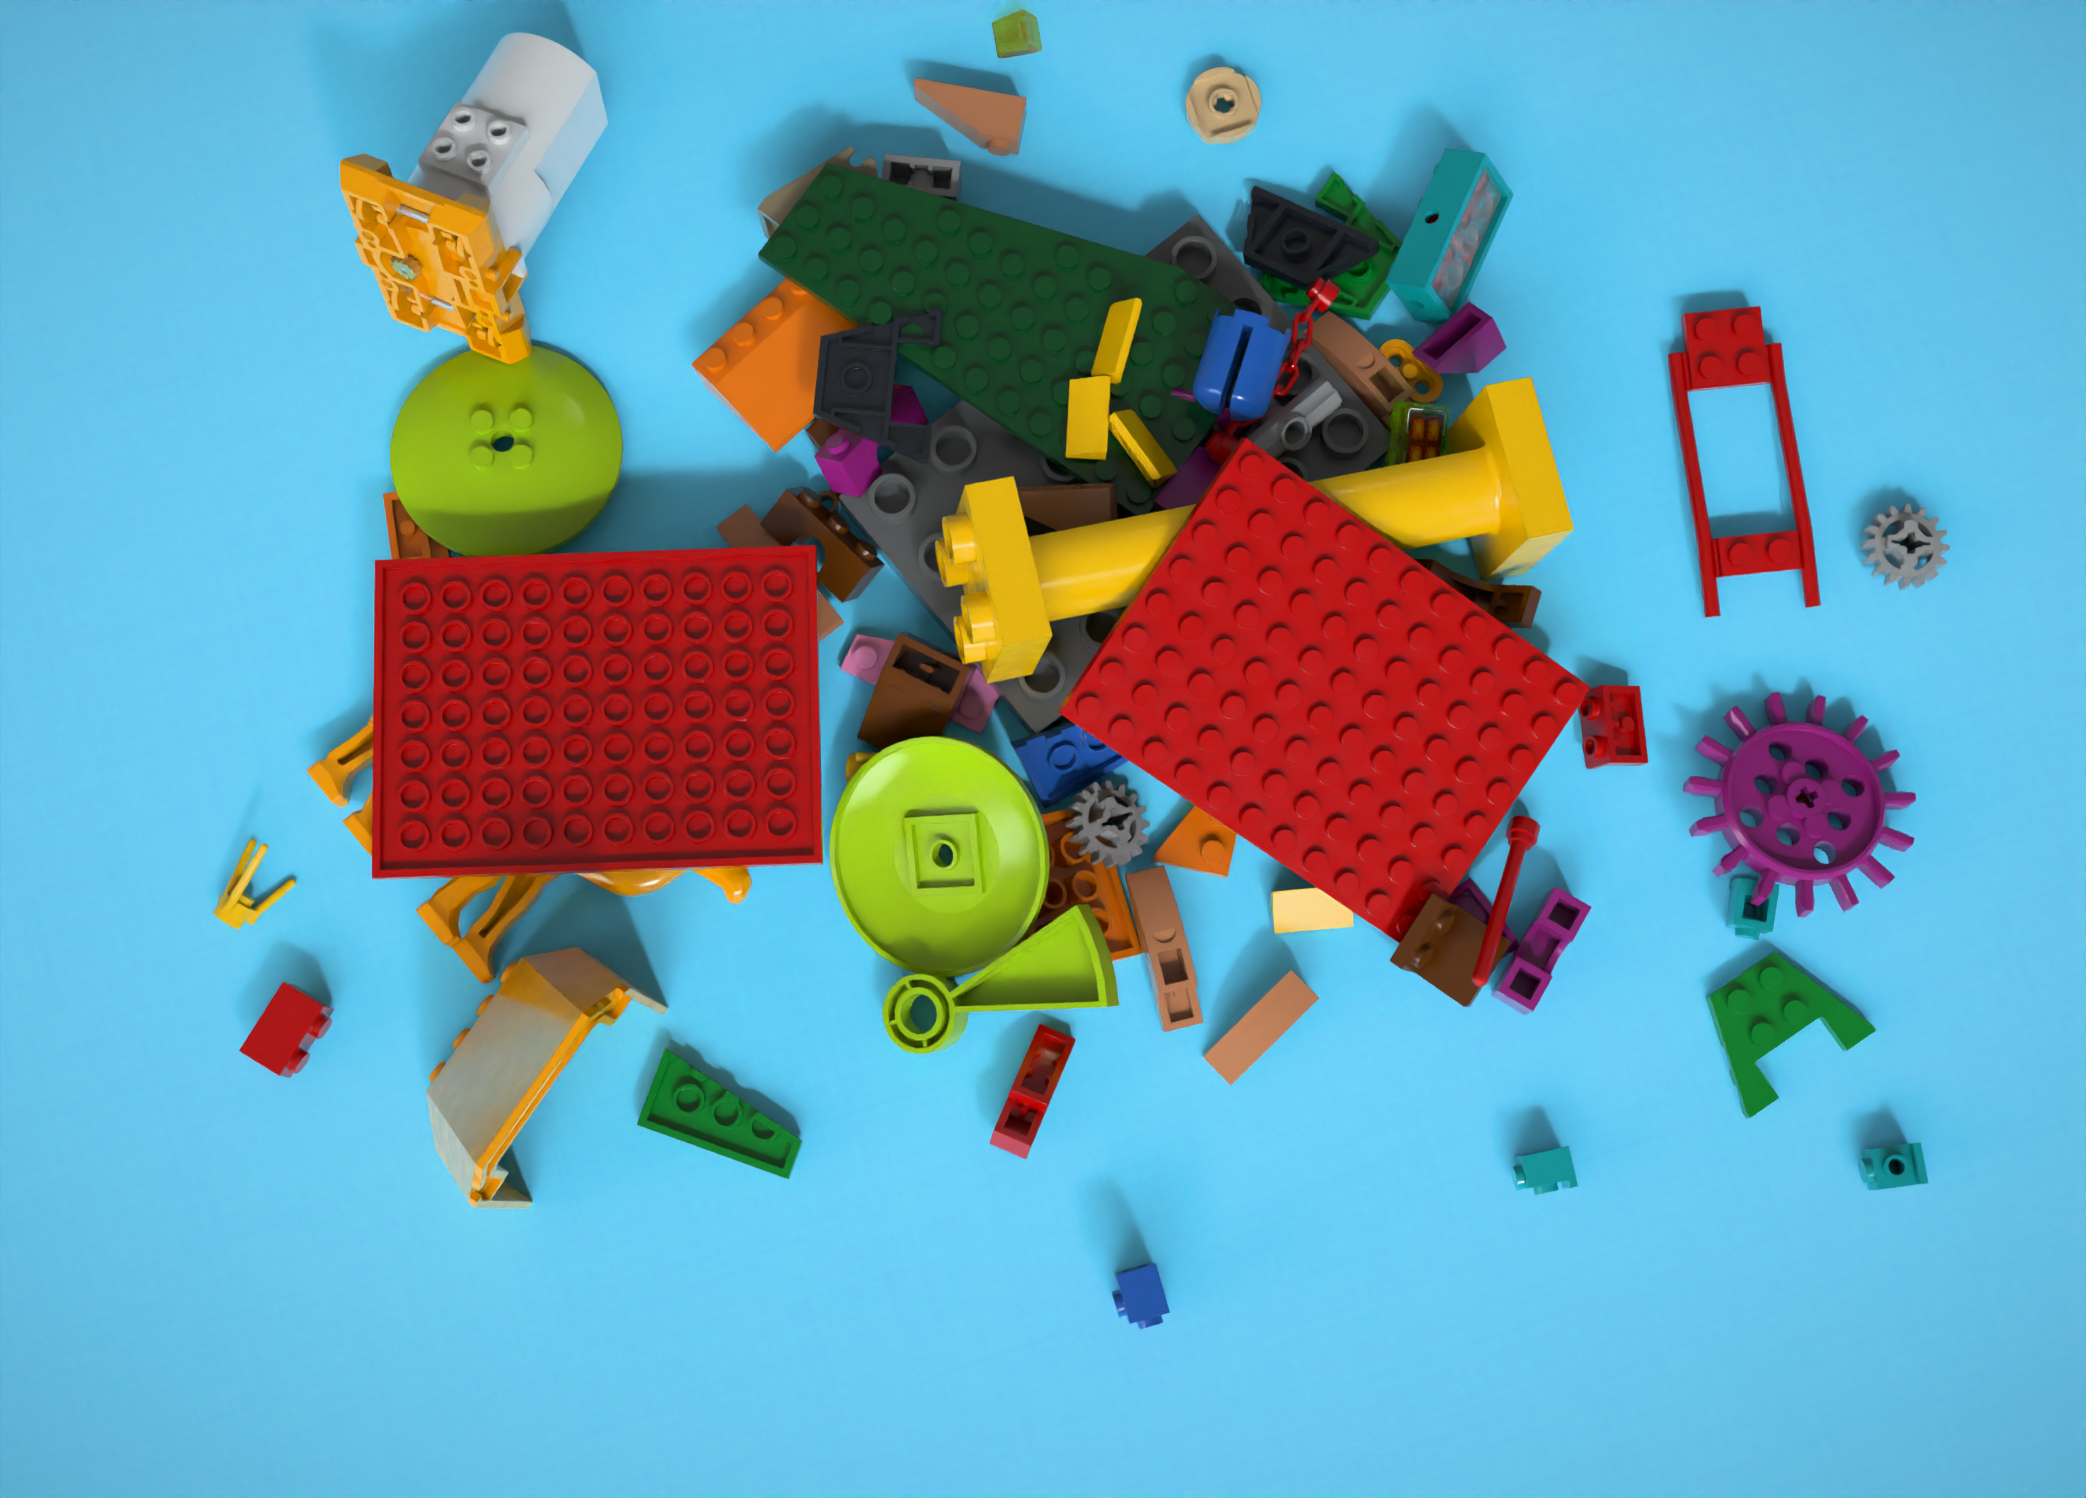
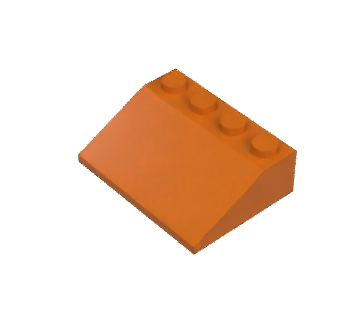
(770, 363)
(1078, 881)

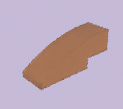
(1260, 1027)

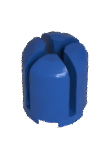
(1258, 369)

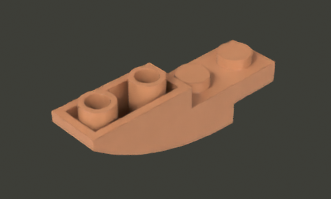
(1360, 365)
(1165, 948)

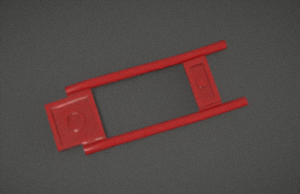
(1730, 352)

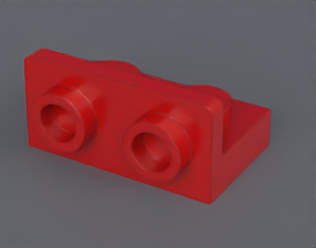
(1613, 727)

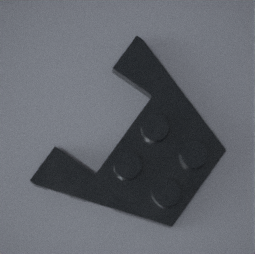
(859, 383)

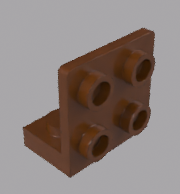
(1445, 948)

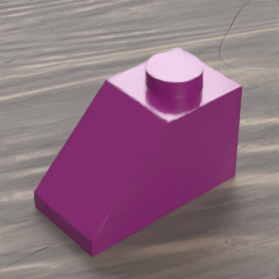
(1462, 343)

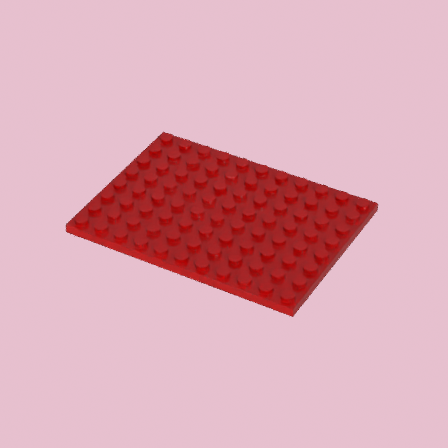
(1323, 694)
(596, 713)

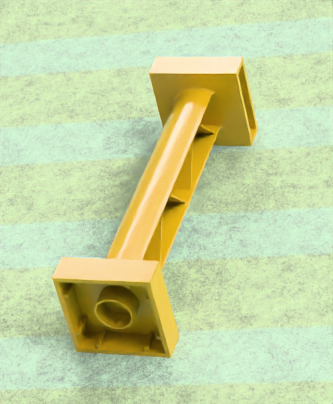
(1489, 487)

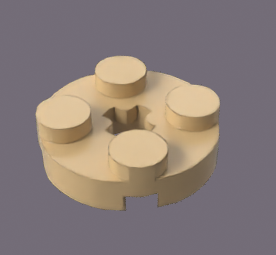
(1216, 126)

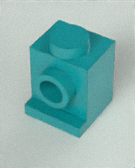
(1763, 915)
(1909, 1165)
(1544, 1170)

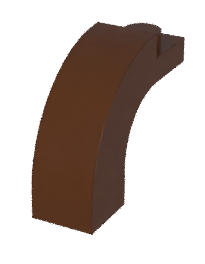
(1509, 604)

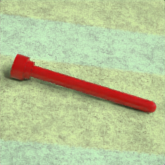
(1521, 835)

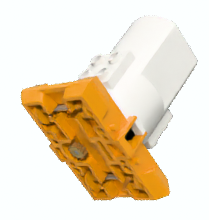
(483, 191)

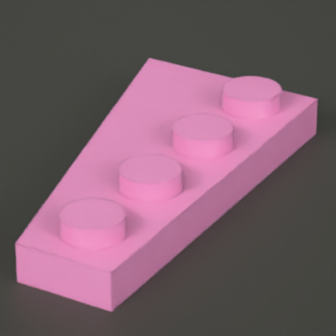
(869, 655)

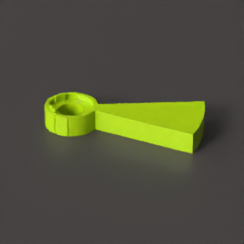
(1053, 969)

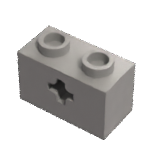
(925, 174)

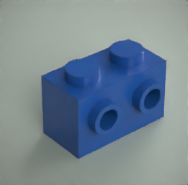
(1140, 1295)

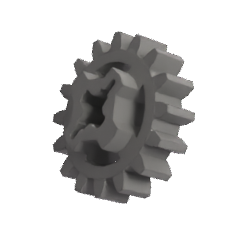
(1917, 535)
(1109, 843)

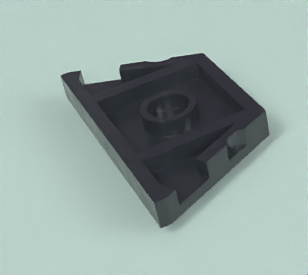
(1300, 243)

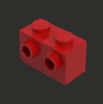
(287, 1030)

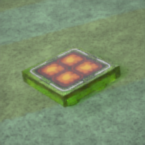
(1417, 432)

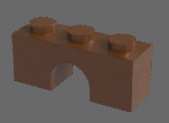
(848, 561)

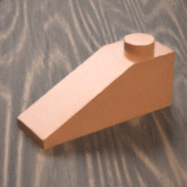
(983, 116)
(1069, 505)

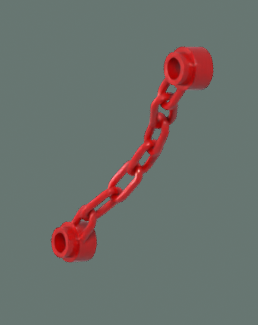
(1321, 295)

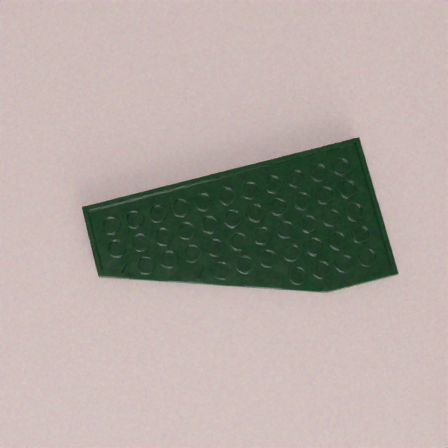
(1016, 309)

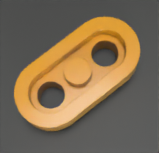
(1414, 371)

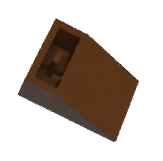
(915, 693)

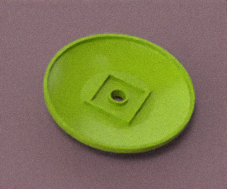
(517, 499)
(890, 864)

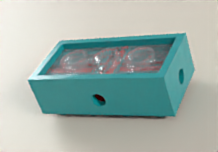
(1449, 236)

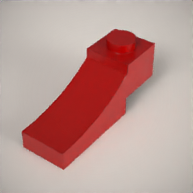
(1032, 1091)

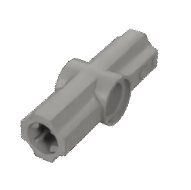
(1292, 425)

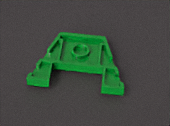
(1363, 285)
(1766, 1009)

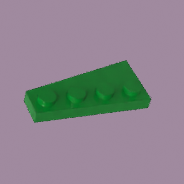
(707, 1115)

